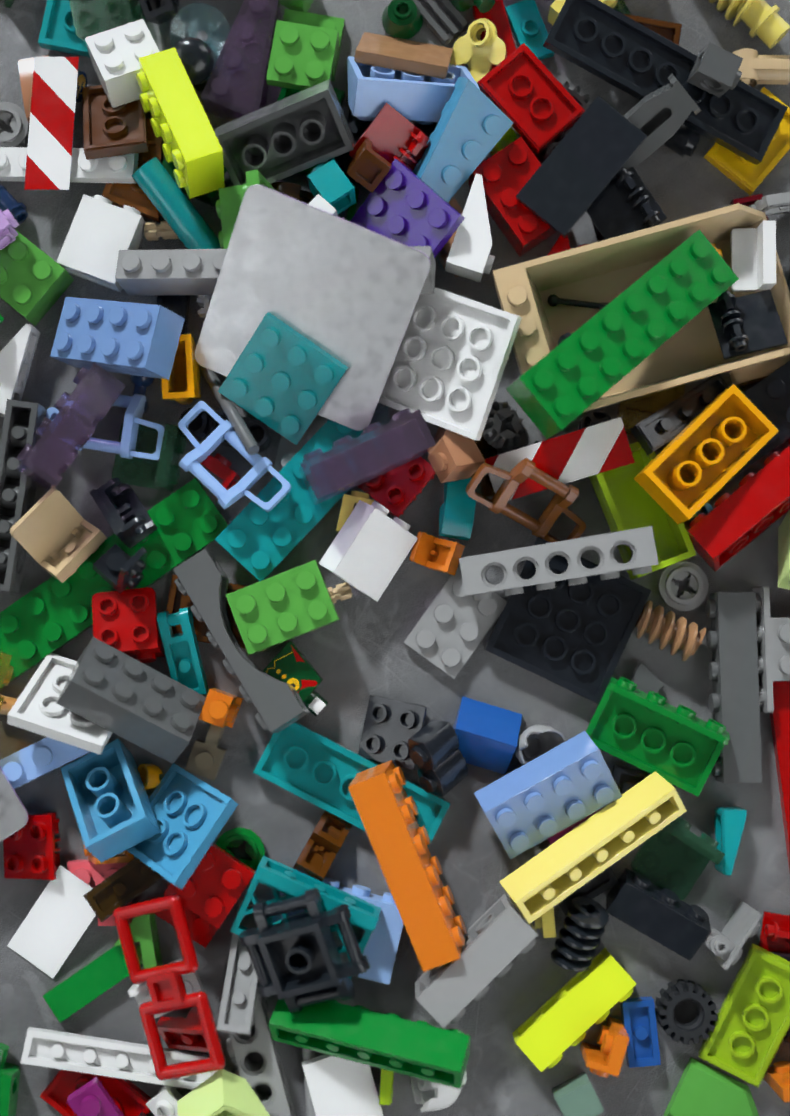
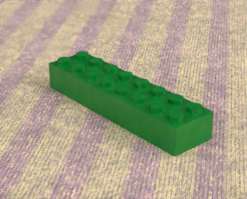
(622, 335)

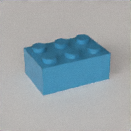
(109, 801)

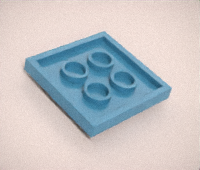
(188, 821)

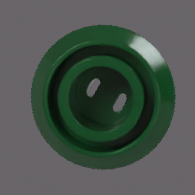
(402, 19)

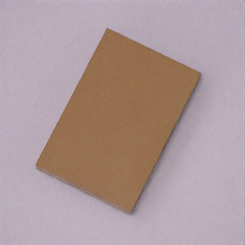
(403, 55)

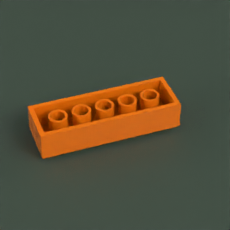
(408, 865)

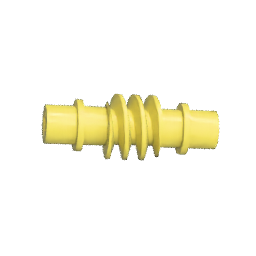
(758, 16)

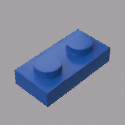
(641, 1026)

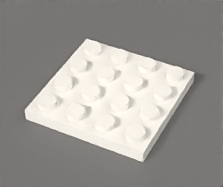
(451, 361)

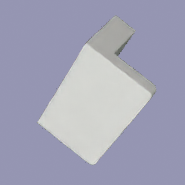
(754, 257)

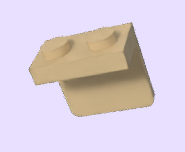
(57, 535)

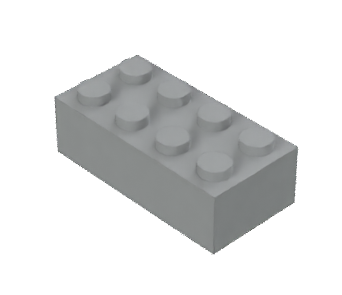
(486, 954)

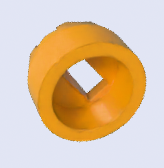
(150, 775)

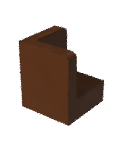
(368, 166)

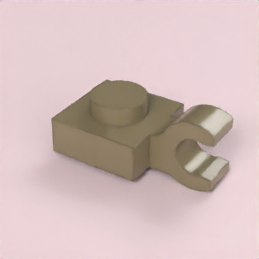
(206, 755)

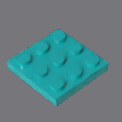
(282, 378)

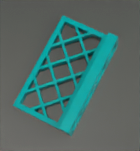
(295, 883)

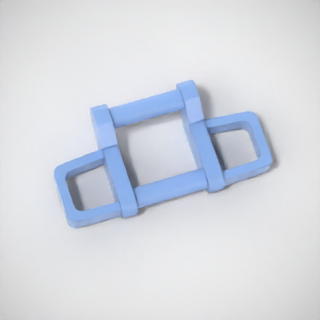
(225, 431)
(126, 448)

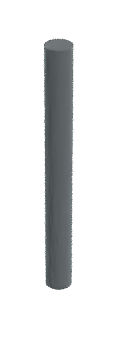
(231, 412)

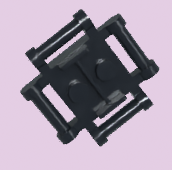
(300, 954)

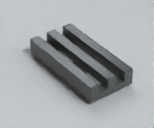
(453, 13)

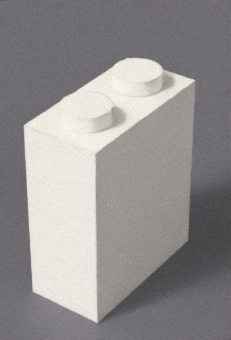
(97, 237)
(369, 549)

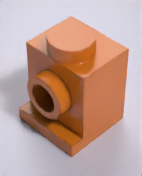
(220, 708)

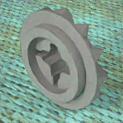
(12, 113)
(696, 582)

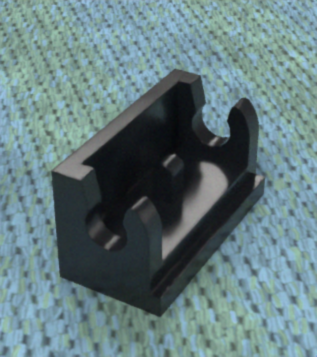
(124, 512)

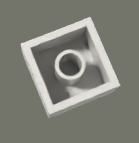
(116, 59)

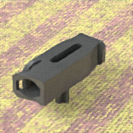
(659, 117)

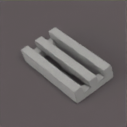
(773, 204)

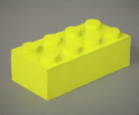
(180, 123)

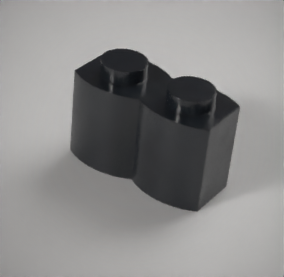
(437, 757)

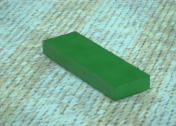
(87, 983)

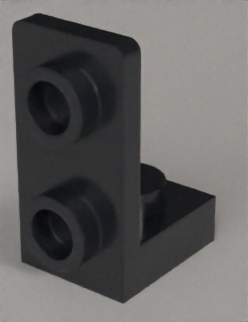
(120, 568)

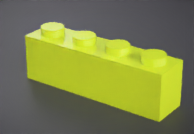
(573, 1011)

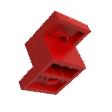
(210, 893)

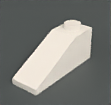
(473, 241)
(16, 364)

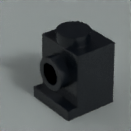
(159, 10)

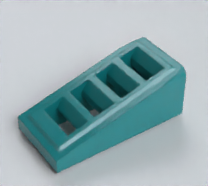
(728, 832)

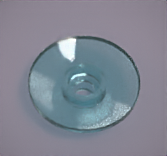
(200, 17)

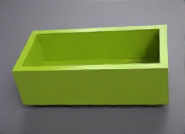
(631, 507)

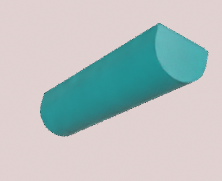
(175, 206)

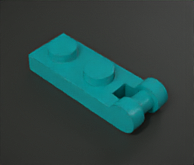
(182, 650)

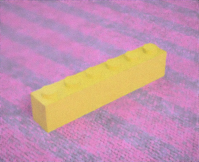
(593, 846)

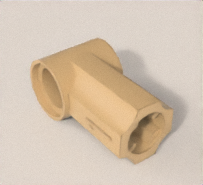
(763, 68)

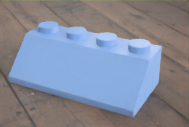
(411, 94)

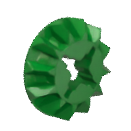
(236, 837)

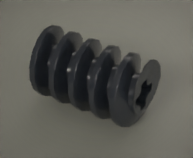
(580, 934)

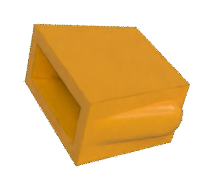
(185, 374)

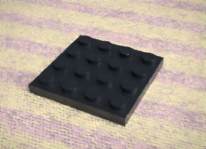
(569, 631)

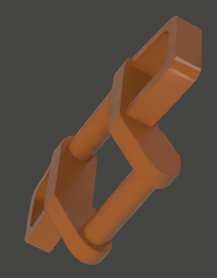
(563, 498)

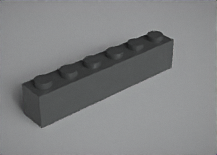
(735, 684)

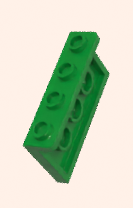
(657, 735)

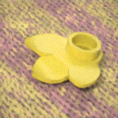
(477, 53)

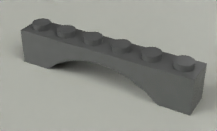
(207, 587)

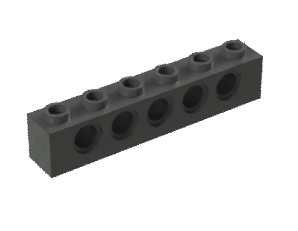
(16, 488)

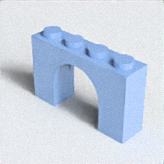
(384, 939)

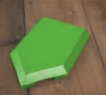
(709, 1093)

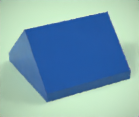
(487, 734)

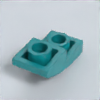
(457, 511)

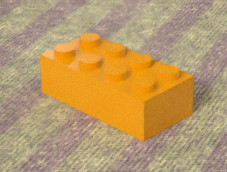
(706, 454)

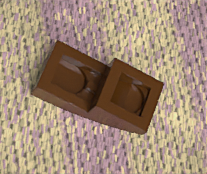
(322, 846)

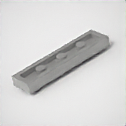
(240, 984)

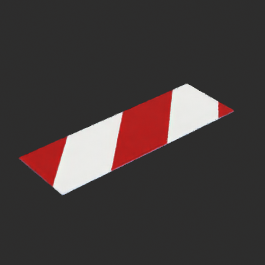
(51, 123)
(569, 456)

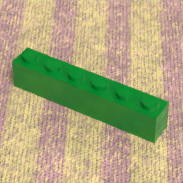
(375, 1040)

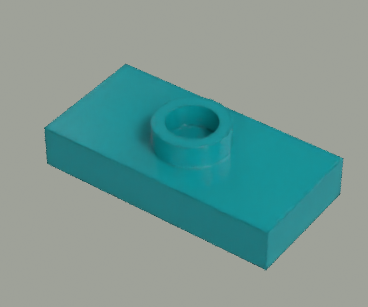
(528, 27)

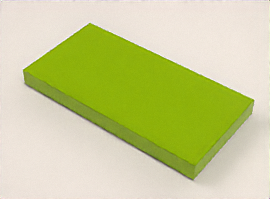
(751, 1018)

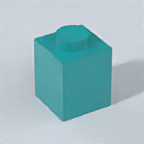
(332, 185)

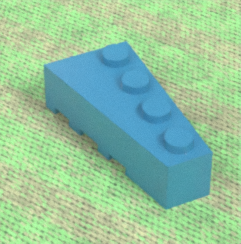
(461, 139)

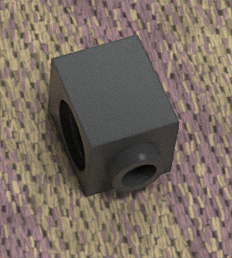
(715, 70)

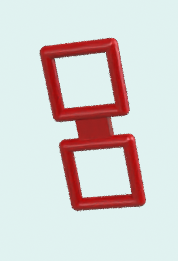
(168, 988)

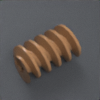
(669, 630)

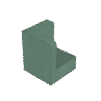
(577, 1097)

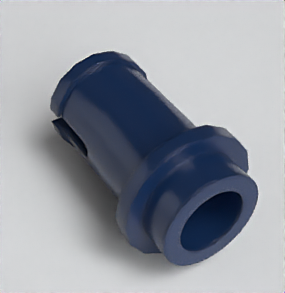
(17, 209)

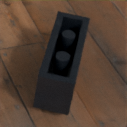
(658, 913)

